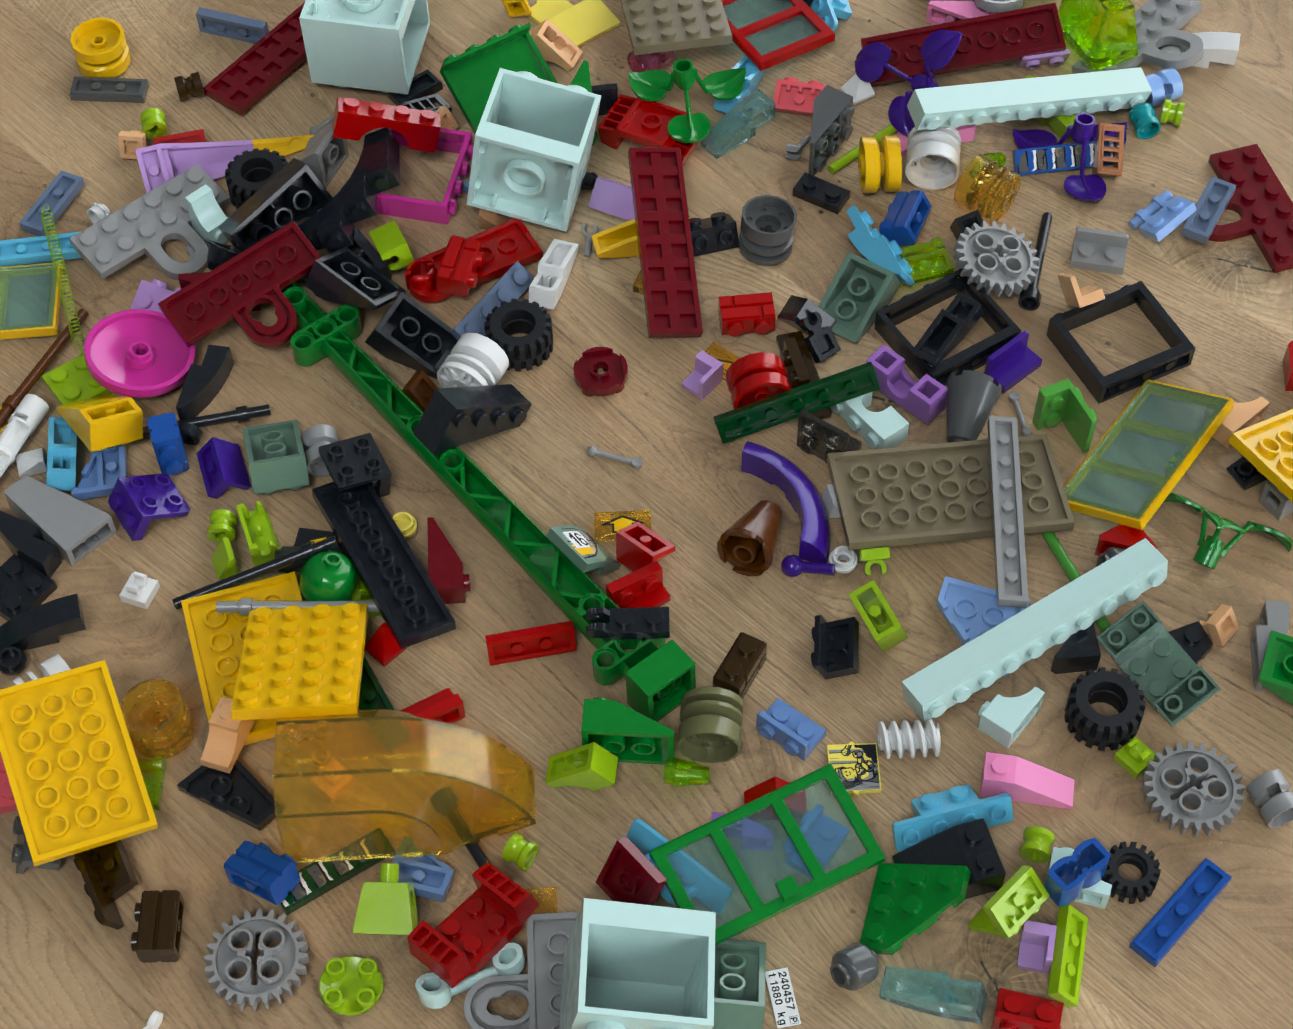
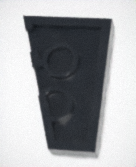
(233, 794)

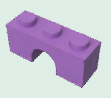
(921, 398)

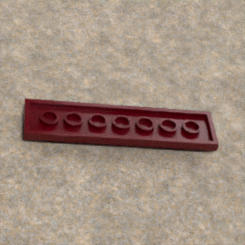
(984, 41)

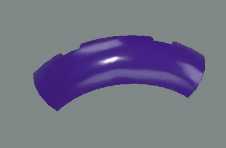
(800, 494)

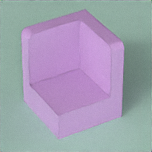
(705, 377)
(1036, 946)

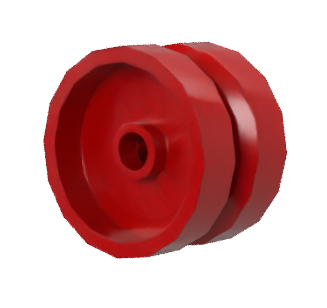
(756, 378)

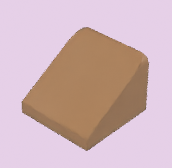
(490, 219)

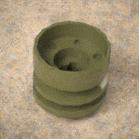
(710, 724)

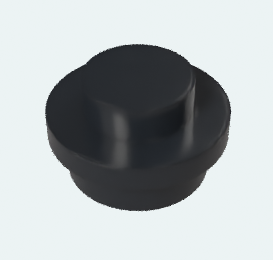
(12, 661)

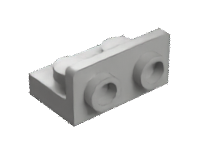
(1099, 250)

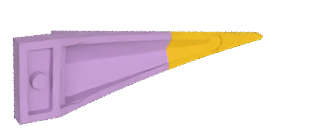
(167, 160)

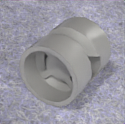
(312, 439)
(1273, 796)

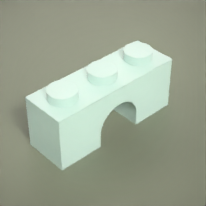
(878, 429)

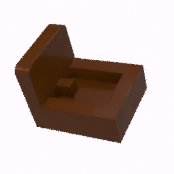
(420, 389)

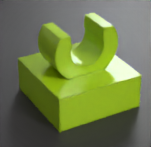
(874, 555)
(1134, 757)

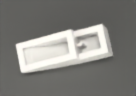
(1218, 47)
(553, 273)

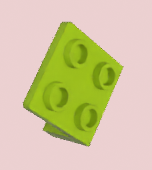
(1011, 905)

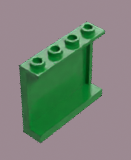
(475, 71)

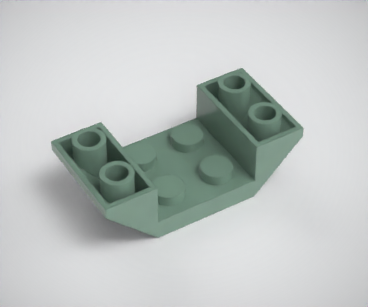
(1158, 664)

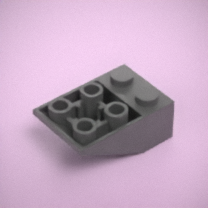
(829, 126)

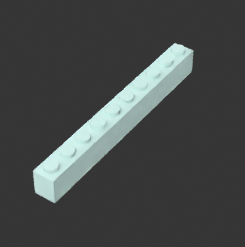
(1028, 98)
(1034, 630)

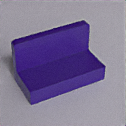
(1012, 362)
(222, 467)

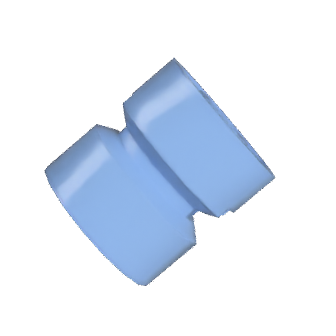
(1164, 84)

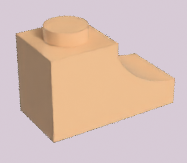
(555, 45)
(1241, 417)
(224, 738)

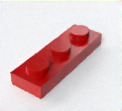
(531, 643)

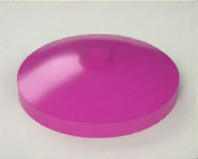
(137, 354)

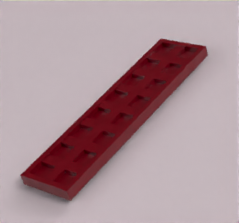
(260, 67)
(664, 242)

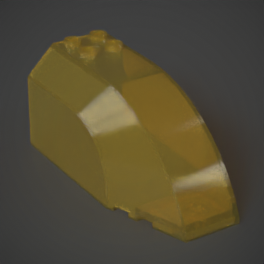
(393, 786)

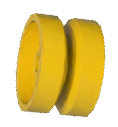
(100, 48)
(880, 164)

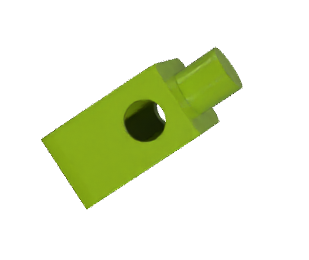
(386, 905)

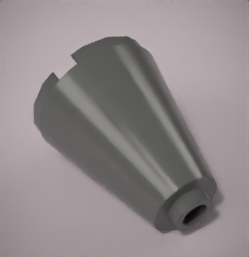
(969, 404)

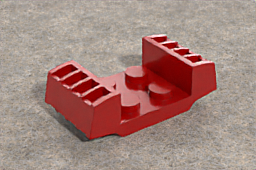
(641, 123)
(475, 928)

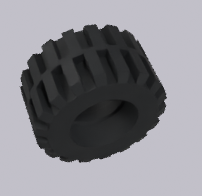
(251, 172)
(521, 318)
(1105, 688)

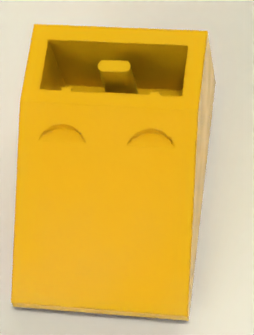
(104, 420)

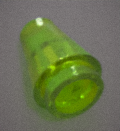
(685, 773)

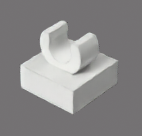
(139, 590)

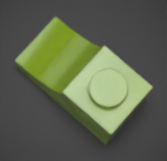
(582, 767)

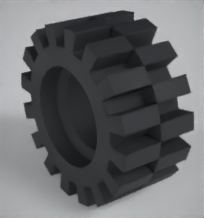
(1138, 858)

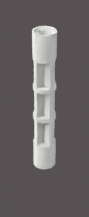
(20, 426)

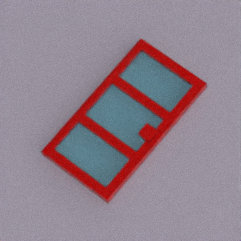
(775, 29)

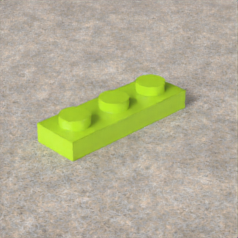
(1068, 956)

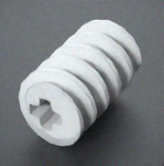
(908, 738)

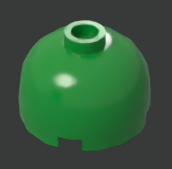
(328, 577)

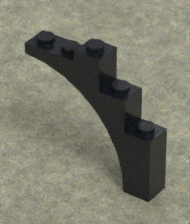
(357, 200)

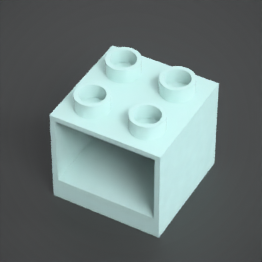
(364, 42)
(532, 149)
(638, 968)

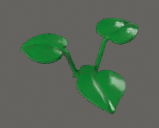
(688, 128)
(1211, 548)

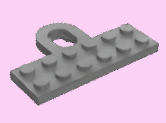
(1160, 25)
(146, 226)
(540, 987)

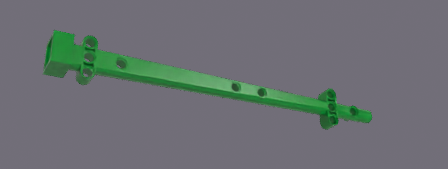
(653, 670)

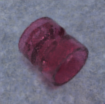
(651, 61)

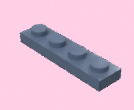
(509, 286)

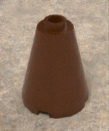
(752, 539)

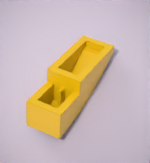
(617, 241)

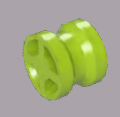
(1172, 112)
(153, 123)
(222, 525)
(1037, 844)
(520, 852)

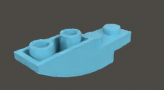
(877, 247)

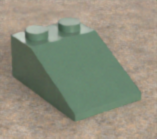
(856, 296)
(275, 457)
(739, 985)

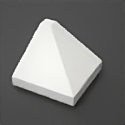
(858, 89)
(31, 462)

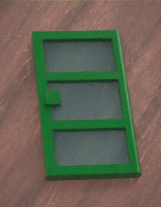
(769, 853)

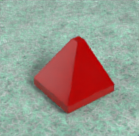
(383, 645)

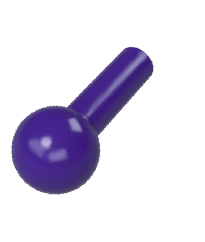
(793, 566)

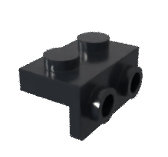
(713, 233)
(835, 647)

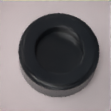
(190, 433)

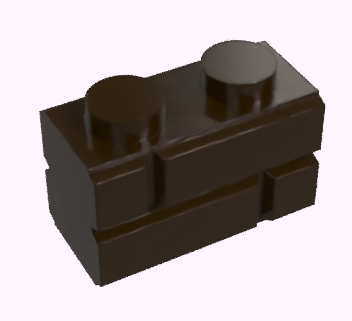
(741, 664)
(158, 926)

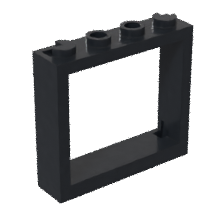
(925, 298)
(1133, 376)

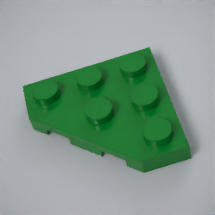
(908, 902)

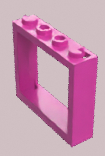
(431, 211)

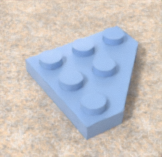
(971, 609)

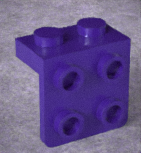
(145, 498)

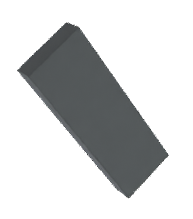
(109, 89)

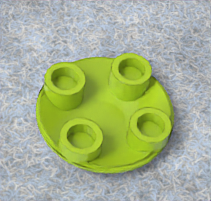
(350, 985)

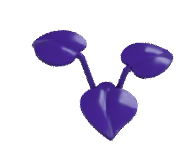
(937, 52)
(1083, 130)

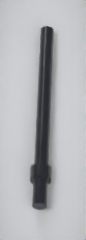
(241, 414)
(306, 551)

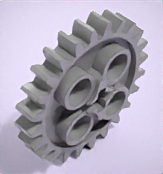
(996, 258)
(1177, 767)
(227, 960)

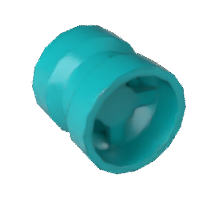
(1144, 121)

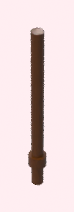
(12, 401)

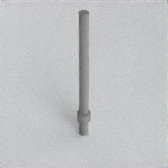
(245, 605)

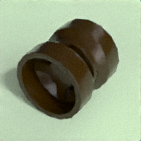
(190, 86)

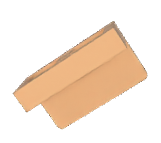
(1079, 297)

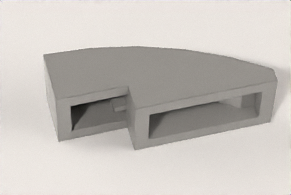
(1274, 617)

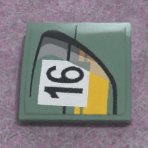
(582, 549)

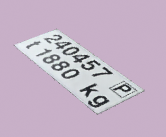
(782, 998)

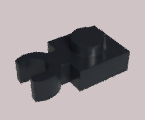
(821, 340)

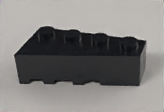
(283, 199)
(469, 414)

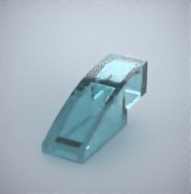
(739, 124)
(934, 994)

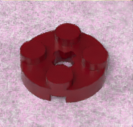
(600, 384)

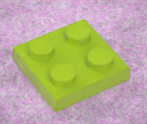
(73, 382)

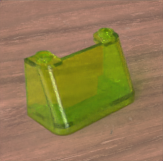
(1100, 30)

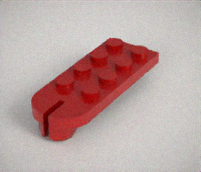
(502, 248)

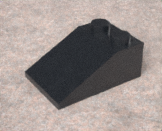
(351, 281)
(412, 336)
(961, 845)

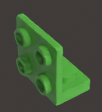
(1065, 404)

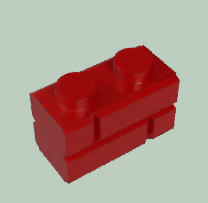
(459, 266)
(746, 314)

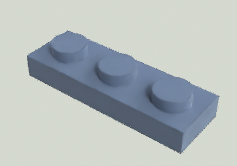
(231, 25)
(58, 197)
(1209, 210)

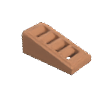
(1117, 160)

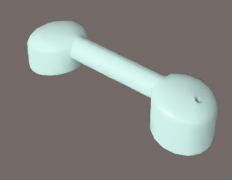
(437, 994)

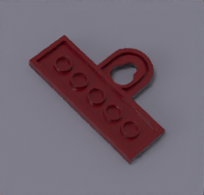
(1259, 201)
(242, 284)

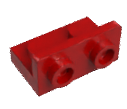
(639, 588)
(1025, 1011)

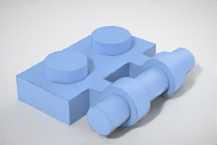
(1169, 215)

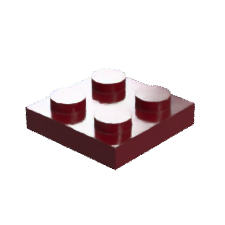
(630, 875)

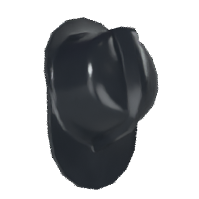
(219, 253)

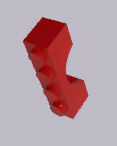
(357, 117)

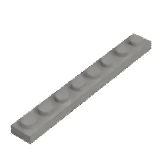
(1007, 512)

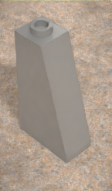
(62, 519)

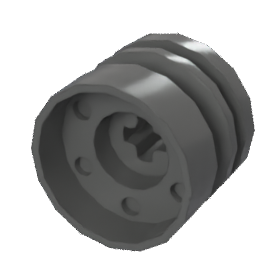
(767, 230)

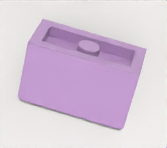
(612, 198)

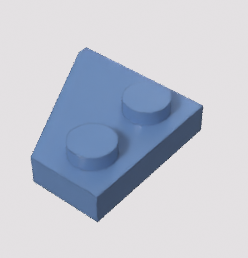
(102, 473)
(427, 874)

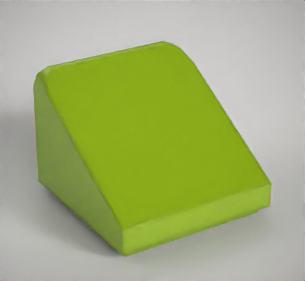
(224, 560)

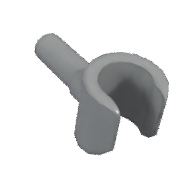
(794, 151)
(588, 239)

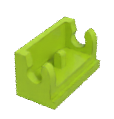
(391, 243)
(258, 533)

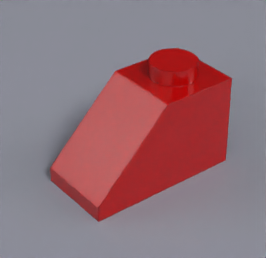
(640, 546)

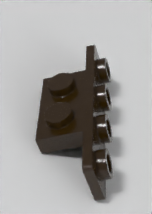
(799, 364)
(106, 878)

